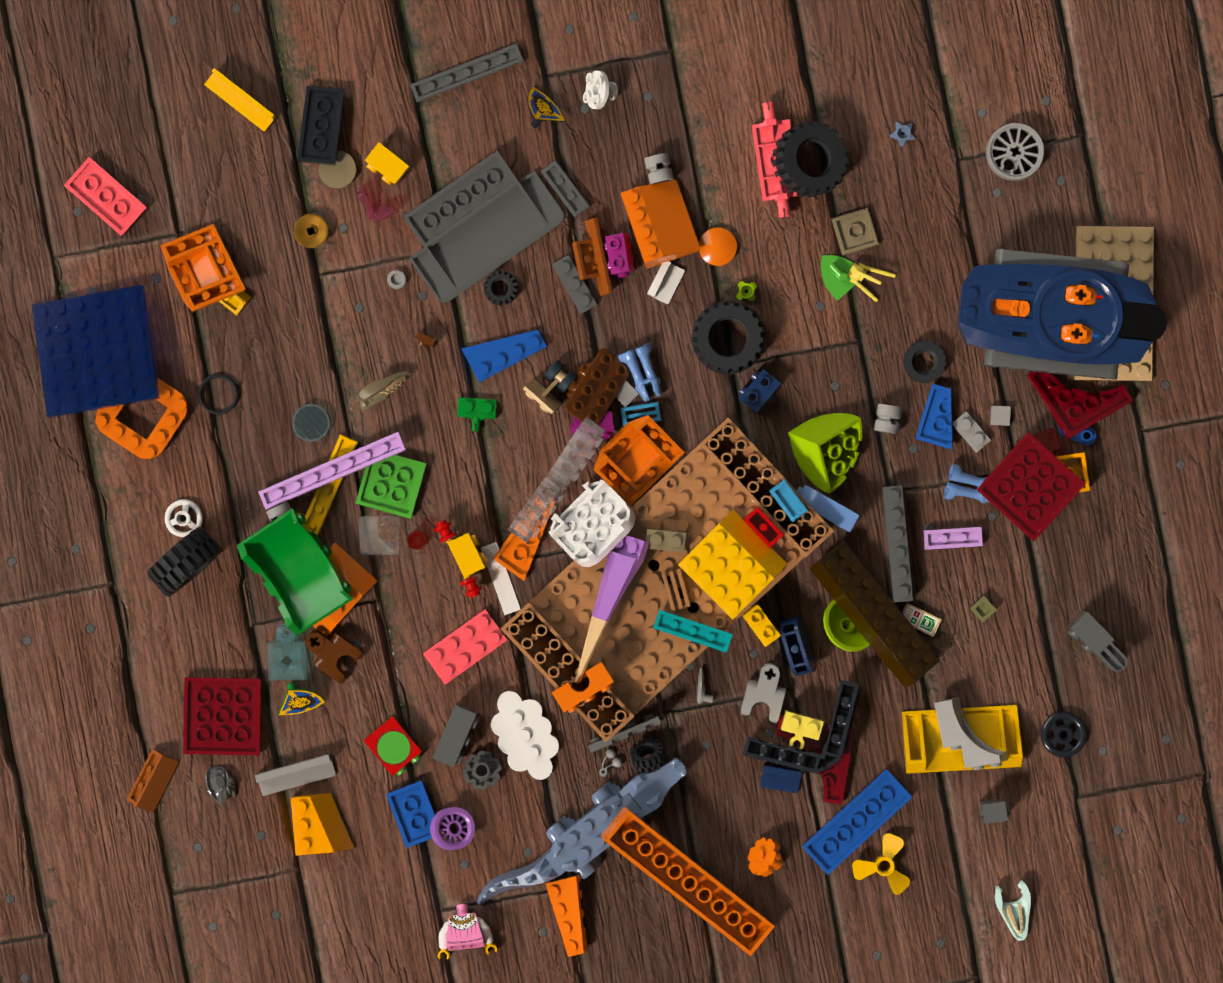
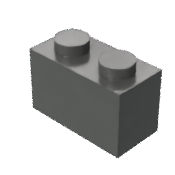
(994, 810)

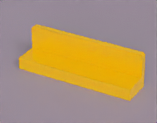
(240, 100)

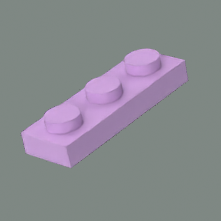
(952, 538)

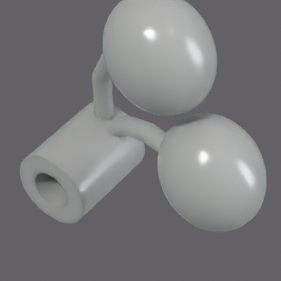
(617, 762)

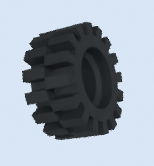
(500, 299)
(647, 763)

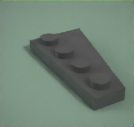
(632, 727)

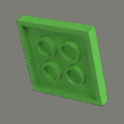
(392, 485)

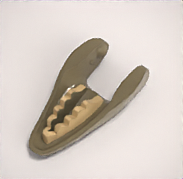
(379, 390)

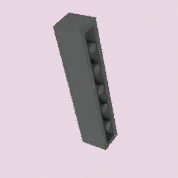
(897, 543)

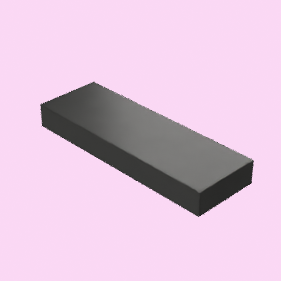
(565, 188)

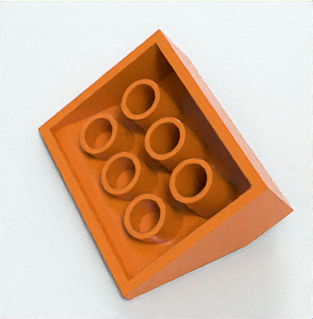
(660, 222)

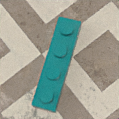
(692, 631)

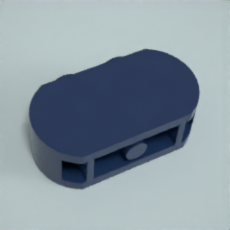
(797, 646)

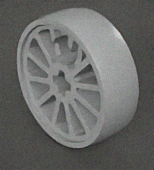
(1002, 172)

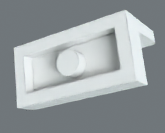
(666, 282)

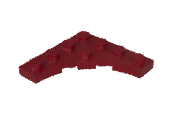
(1075, 408)
(835, 778)

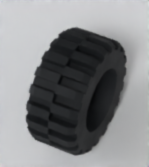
(833, 152)
(754, 337)
(184, 561)

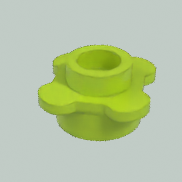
(745, 286)

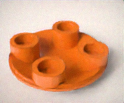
(718, 246)

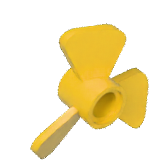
(891, 846)

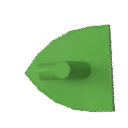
(834, 274)

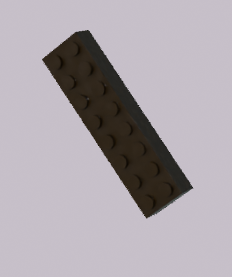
(874, 614)

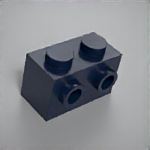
(759, 390)

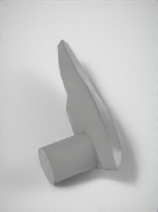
(701, 696)

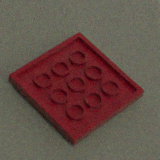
(1030, 486)
(222, 716)

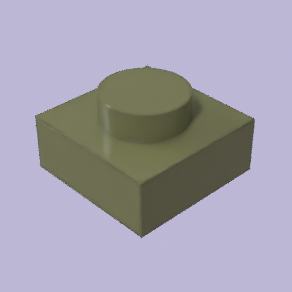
(982, 609)

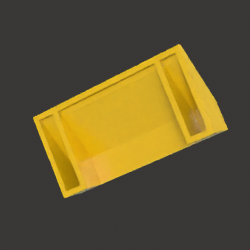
(993, 725)

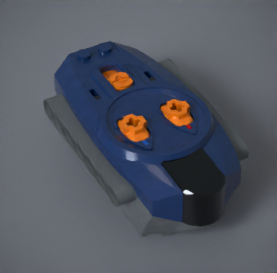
(1058, 314)

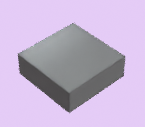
(626, 394)
(1000, 415)

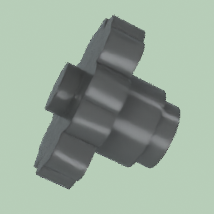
(482, 770)

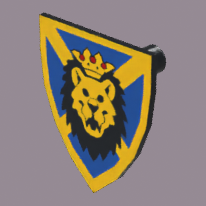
(542, 108)

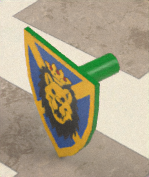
(299, 701)

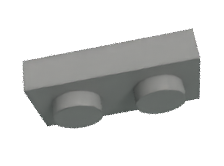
(970, 432)

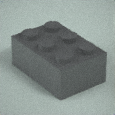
(456, 735)

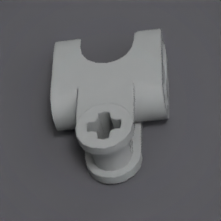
(765, 691)

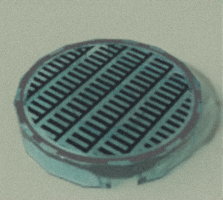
(311, 422)

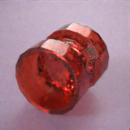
(417, 540)

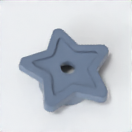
(902, 138)

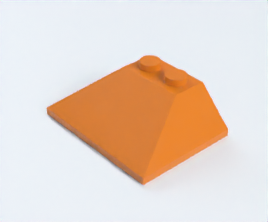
(201, 268)
(636, 458)
(357, 577)

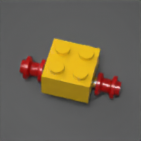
(466, 555)

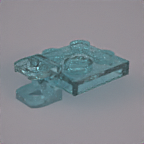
(286, 646)

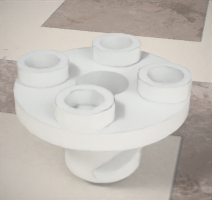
(599, 90)

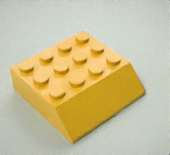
(732, 564)

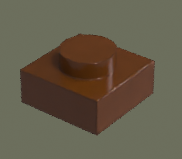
(424, 340)

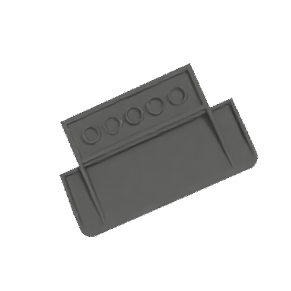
(479, 225)

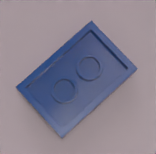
(412, 812)

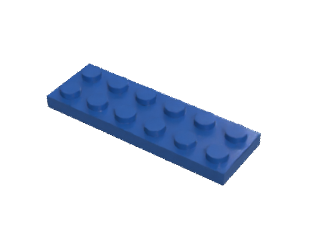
(856, 821)

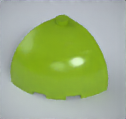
(827, 448)

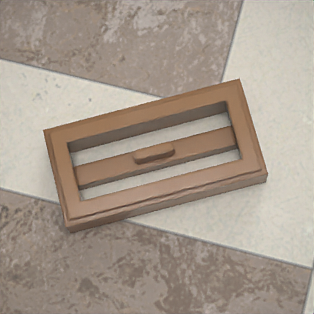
(671, 574)

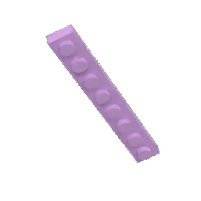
(332, 470)

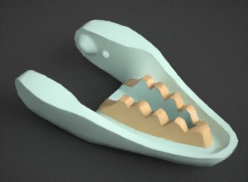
(1016, 912)

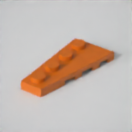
(517, 554)
(567, 908)

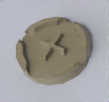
(341, 174)

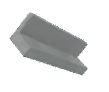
(296, 774)

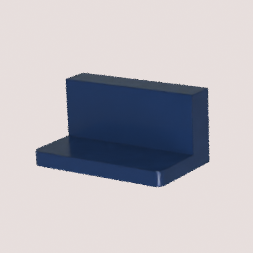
(780, 778)

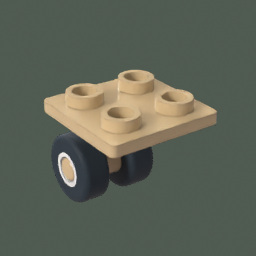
(537, 392)

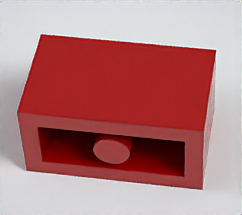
(763, 527)

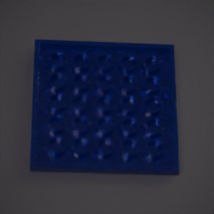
(95, 351)

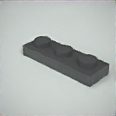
(575, 287)

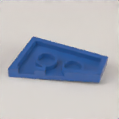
(937, 418)

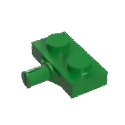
(476, 410)

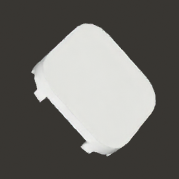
(593, 524)

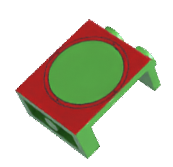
(393, 746)

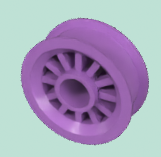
(463, 841)

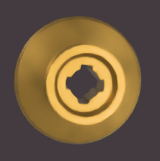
(307, 222)

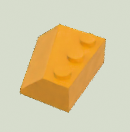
(318, 825)

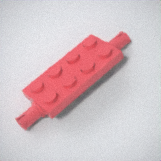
(765, 138)

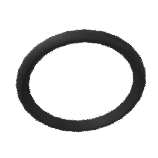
(235, 390)

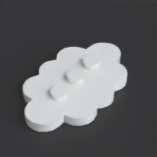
(524, 735)

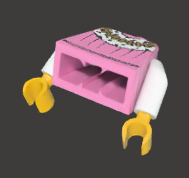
(464, 932)

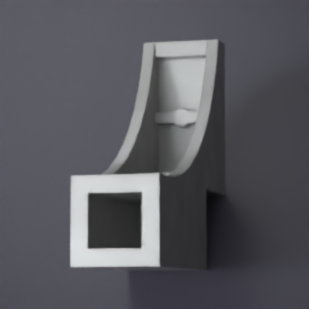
(958, 734)

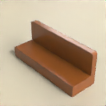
(152, 781)

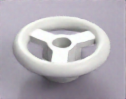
(186, 503)

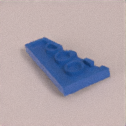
(497, 355)

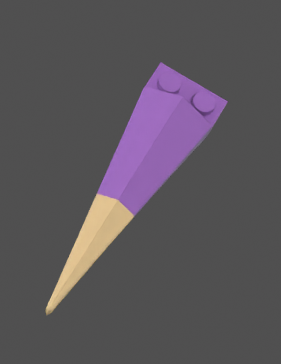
(618, 572)

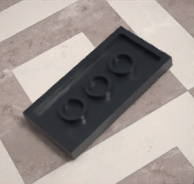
(321, 125)

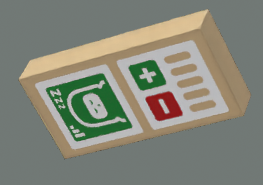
(921, 620)

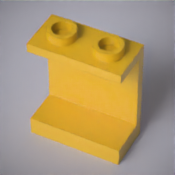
(761, 625)

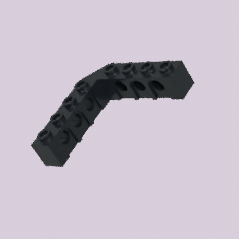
(833, 751)

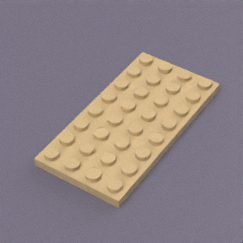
(1126, 245)

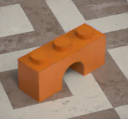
(569, 698)

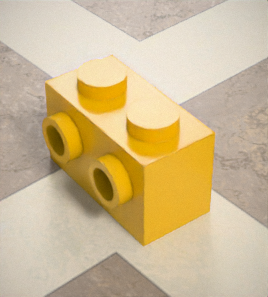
(387, 164)

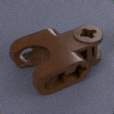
(330, 651)

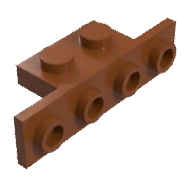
(591, 258)

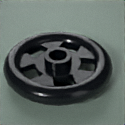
(1050, 744)

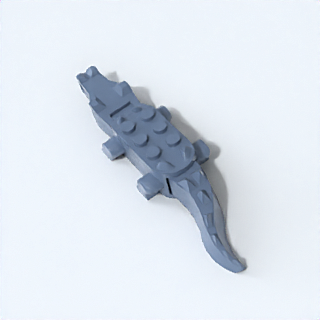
(579, 842)

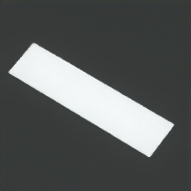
(501, 580)

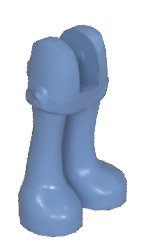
(644, 355)
(958, 475)

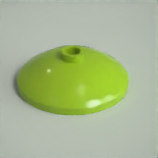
(848, 639)

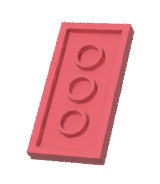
(105, 196)
(465, 646)

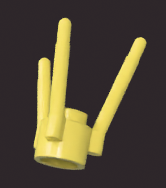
(858, 272)

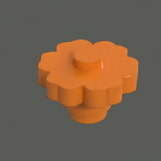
(765, 857)

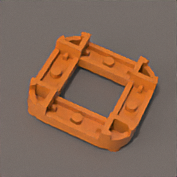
(161, 435)

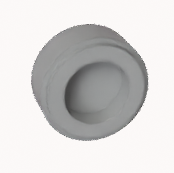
(396, 279)

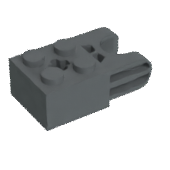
(1096, 641)

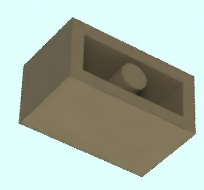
(666, 540)

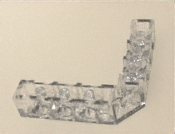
(554, 484)

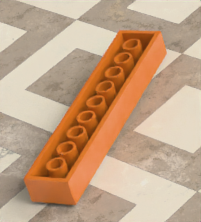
(687, 881)

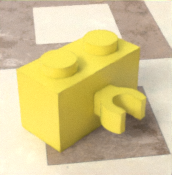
(801, 726)

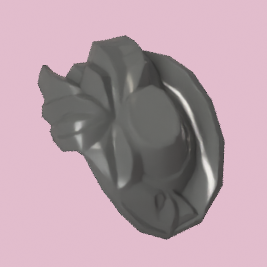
(220, 784)

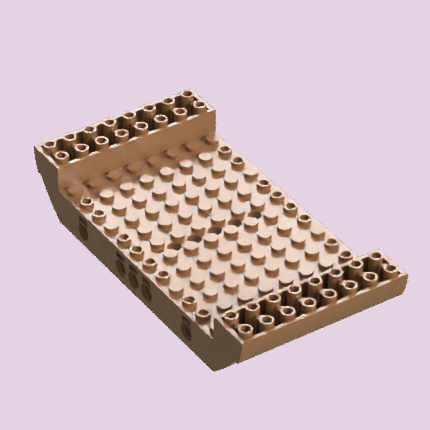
(692, 498)

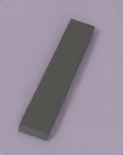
(467, 73)

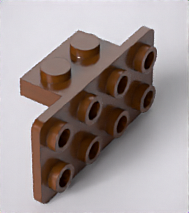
(596, 386)

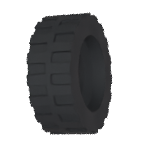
(924, 376)

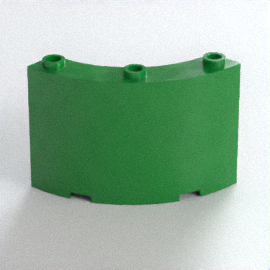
(296, 570)

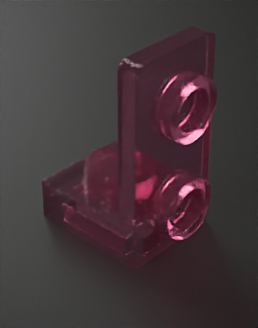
(383, 211)

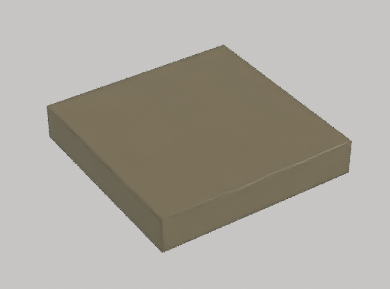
(855, 231)

